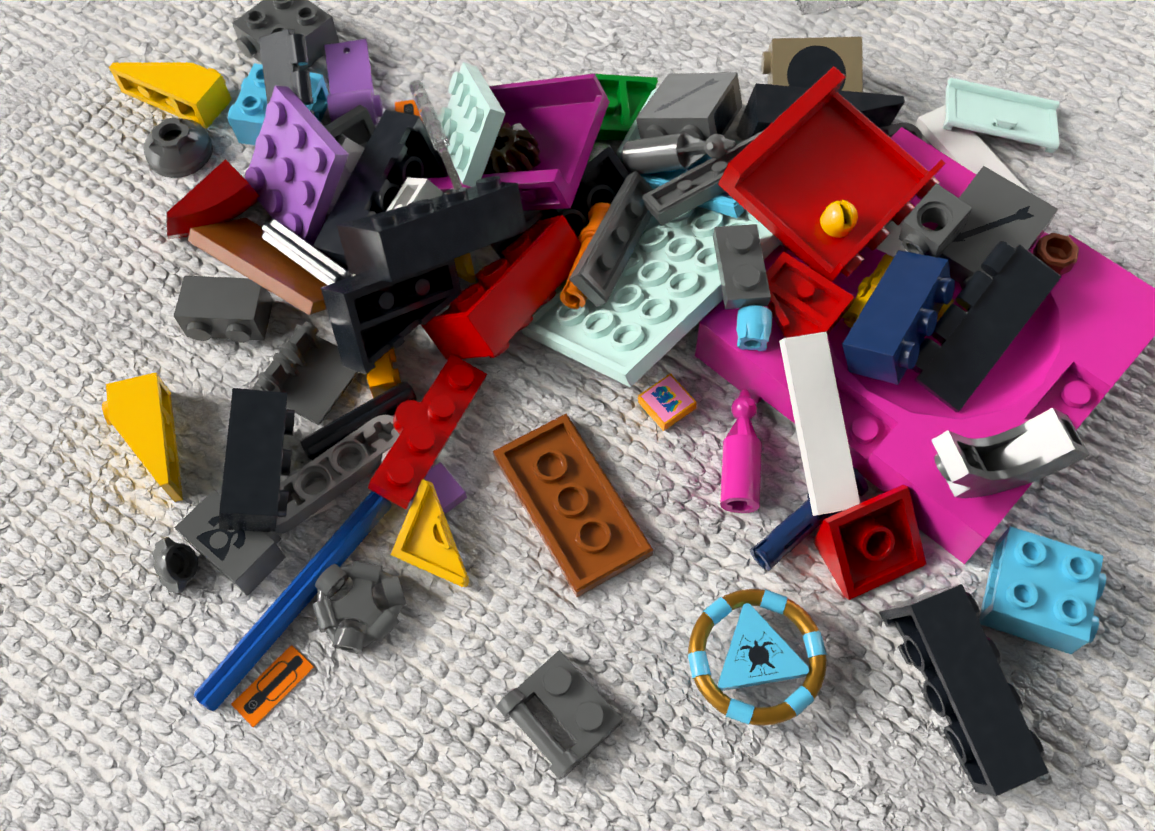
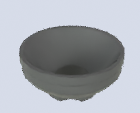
(182, 155)

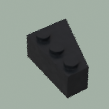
(377, 314)
(256, 461)

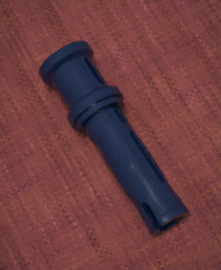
(794, 530)

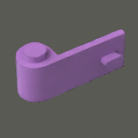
(351, 79)

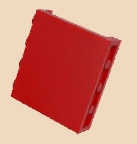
(823, 155)

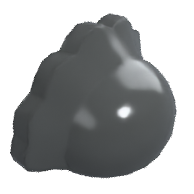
(174, 564)

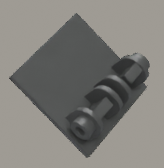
(309, 374)

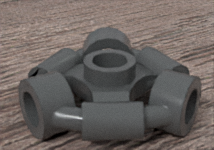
(357, 604)

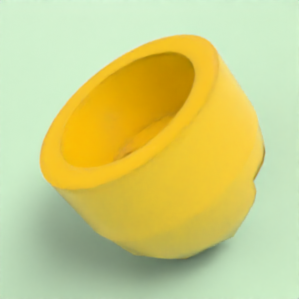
(833, 218)

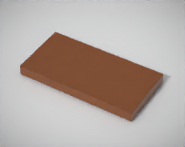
(242, 248)
(572, 505)

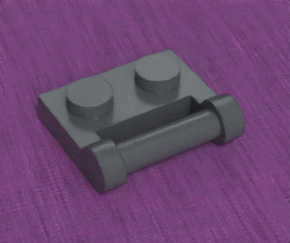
(571, 702)

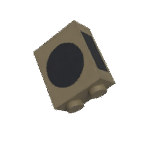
(806, 60)

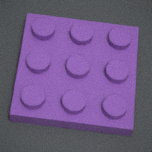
(295, 165)

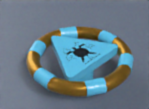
(757, 656)

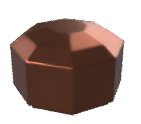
(1057, 252)

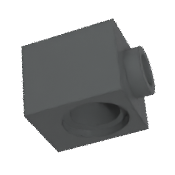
(936, 207)

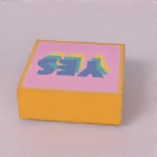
(667, 402)

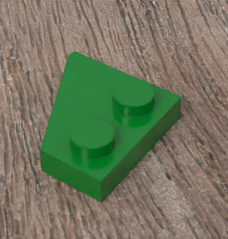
(626, 100)

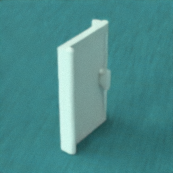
(1002, 113)

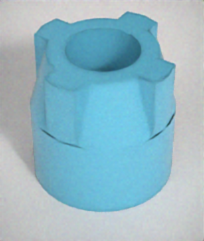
(753, 327)

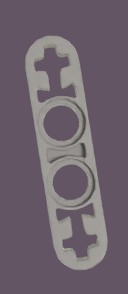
(337, 478)

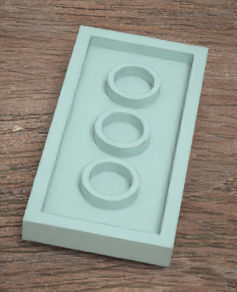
(470, 123)

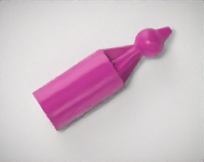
(741, 460)

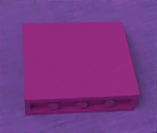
(565, 122)

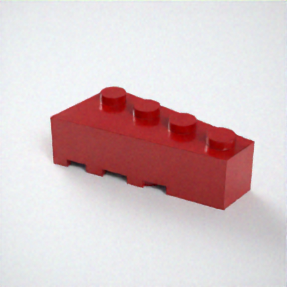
(507, 292)

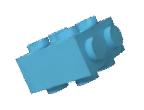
(250, 107)
(1043, 591)

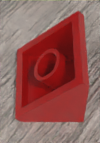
(871, 542)

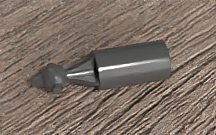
(671, 152)

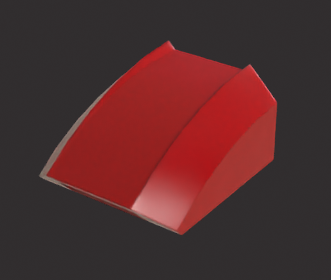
(213, 200)

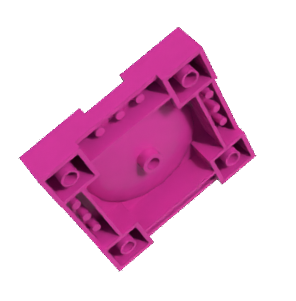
(1059, 360)

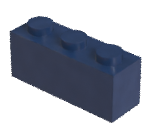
(898, 317)

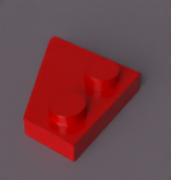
(804, 299)

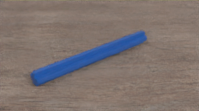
(290, 603)

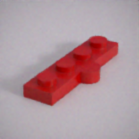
(425, 431)

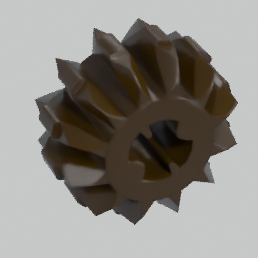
(513, 151)

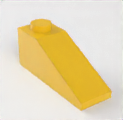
(175, 87)
(144, 418)

